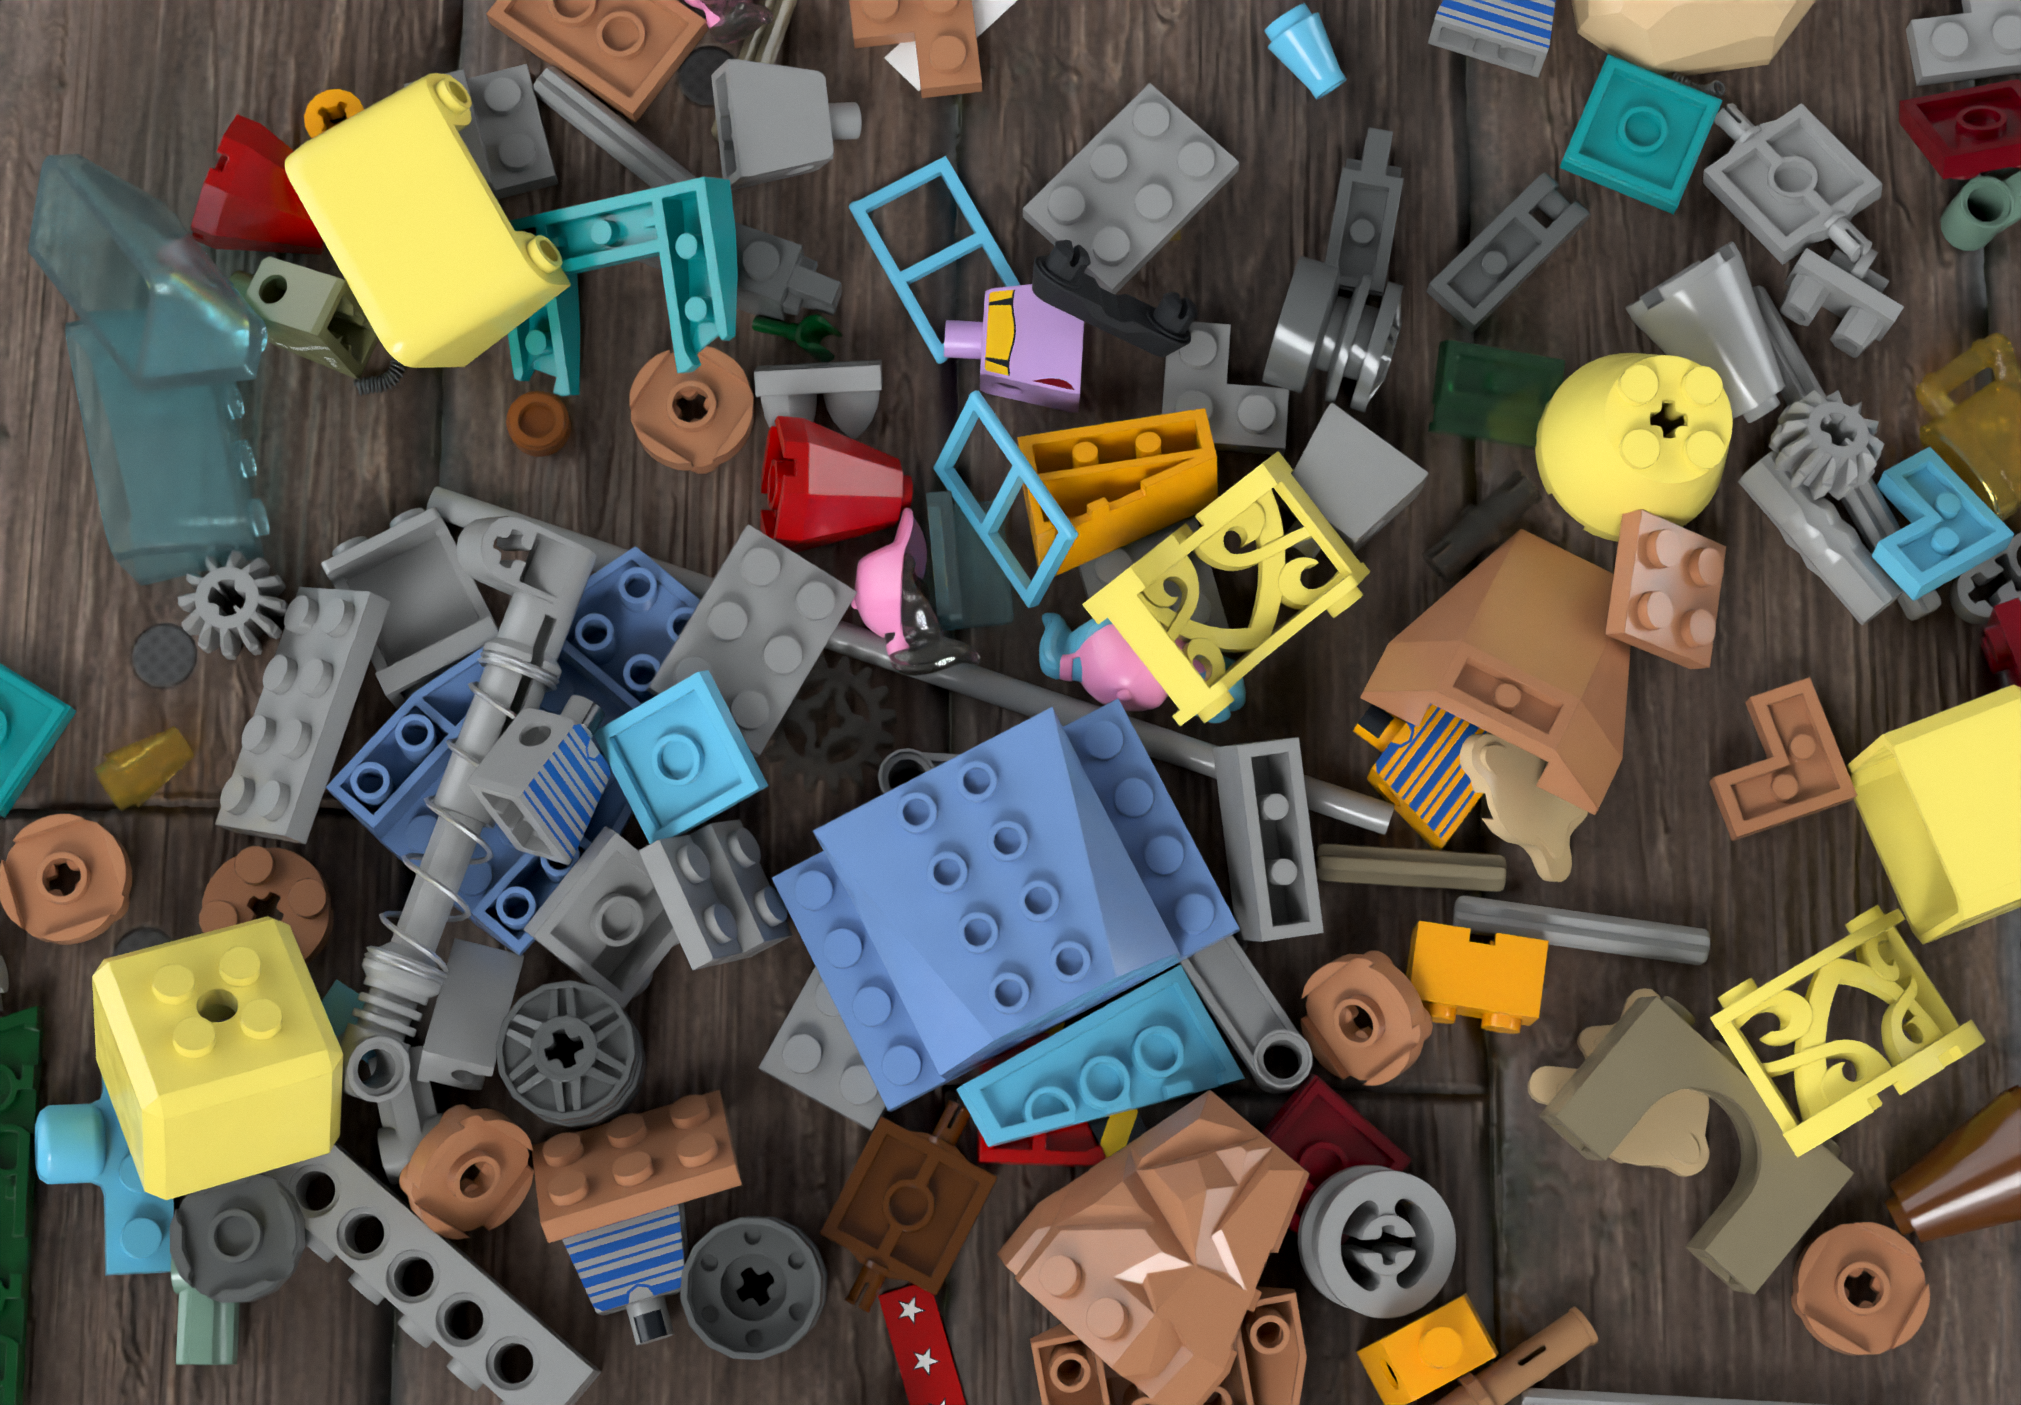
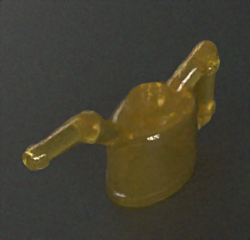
(1983, 431)

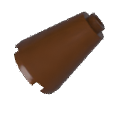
(1966, 1178)

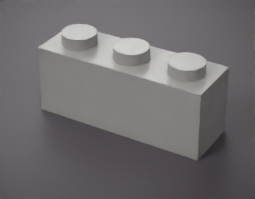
(1268, 839)

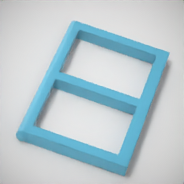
(902, 279)
(988, 525)

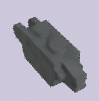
(776, 277)

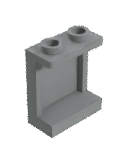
(434, 605)

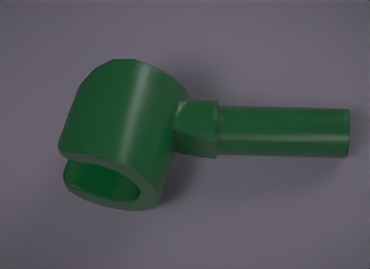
(806, 333)

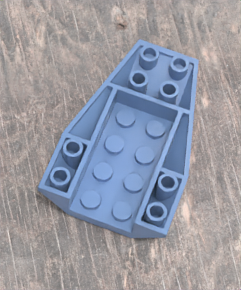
(609, 656)

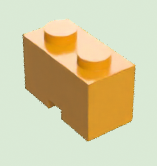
(1477, 980)

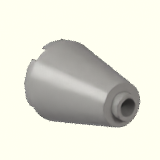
(1715, 321)

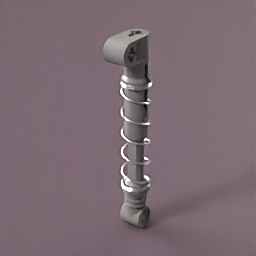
(515, 677)

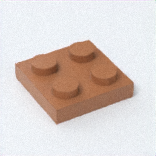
(1666, 590)

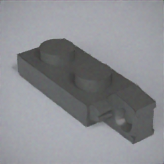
(1365, 216)

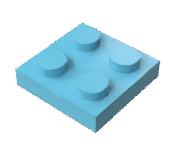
(680, 758)

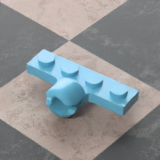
(89, 1147)

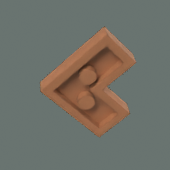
(942, 37)
(1801, 766)

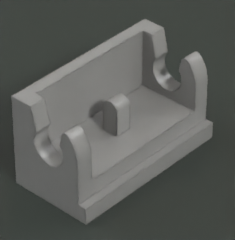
(469, 1015)

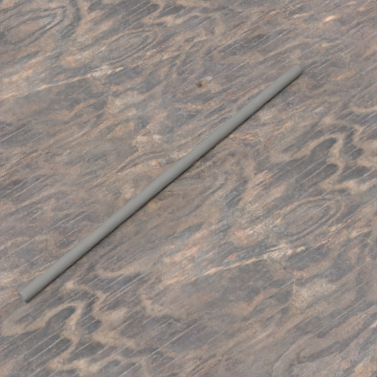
(966, 678)

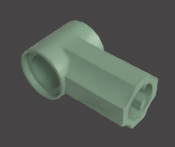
(1995, 196)
(204, 1327)

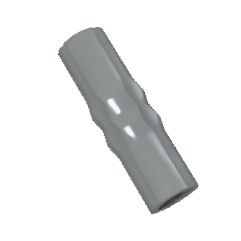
(1822, 539)

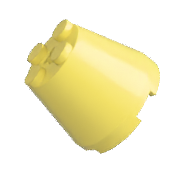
(1634, 439)

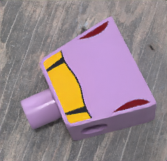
(1023, 347)

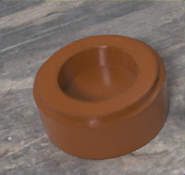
(538, 423)

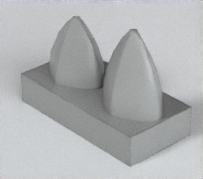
(847, 389)

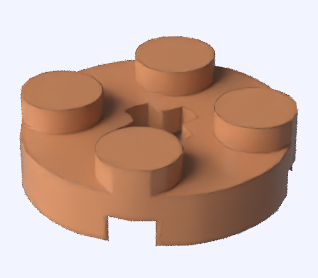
(697, 443)
(34, 861)
(267, 872)
(1389, 999)
(444, 1154)
(1896, 1278)

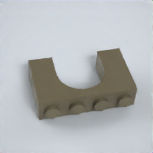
(1660, 1053)

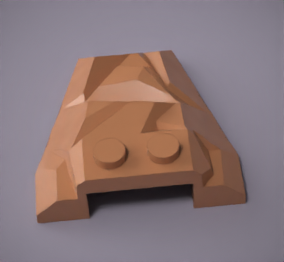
(1163, 1248)

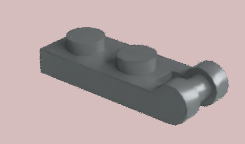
(1506, 253)

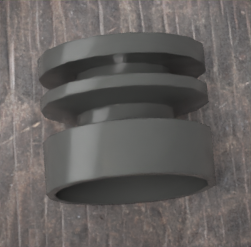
(1333, 334)
(605, 1072)
(718, 1272)

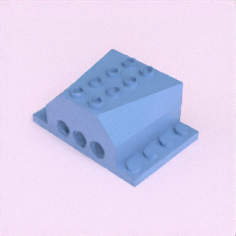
(1001, 898)

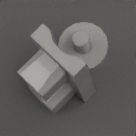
(1847, 291)

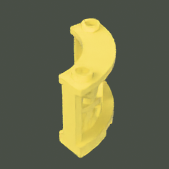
(1141, 606)
(1824, 1095)

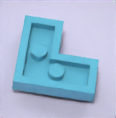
(1947, 529)

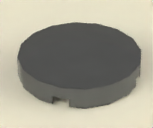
(238, 1239)

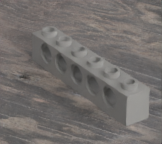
(558, 1371)

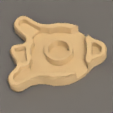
(1520, 808)
(1667, 1134)

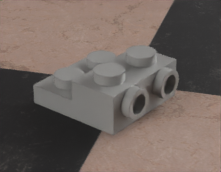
(507, 131)
(716, 894)
(607, 919)

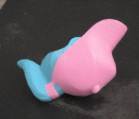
(1100, 662)

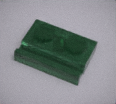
(1492, 393)

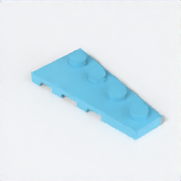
(1116, 1060)

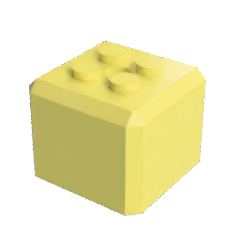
(1948, 812)
(208, 1095)

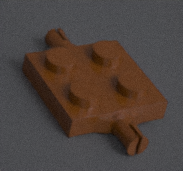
(908, 1206)

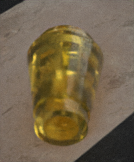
(142, 767)

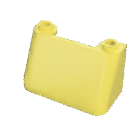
(422, 228)

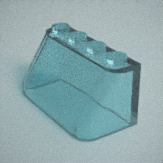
(140, 280)
(165, 467)

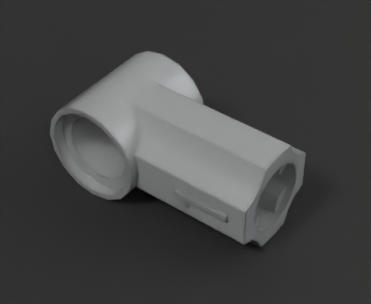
(406, 1118)

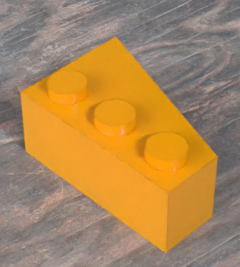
(1120, 480)

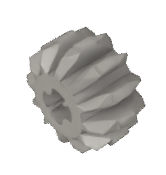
(1826, 445)
(217, 588)

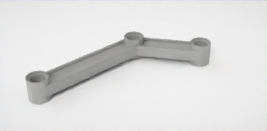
(1218, 974)

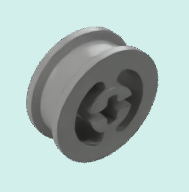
(1390, 1276)

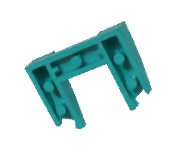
(683, 224)

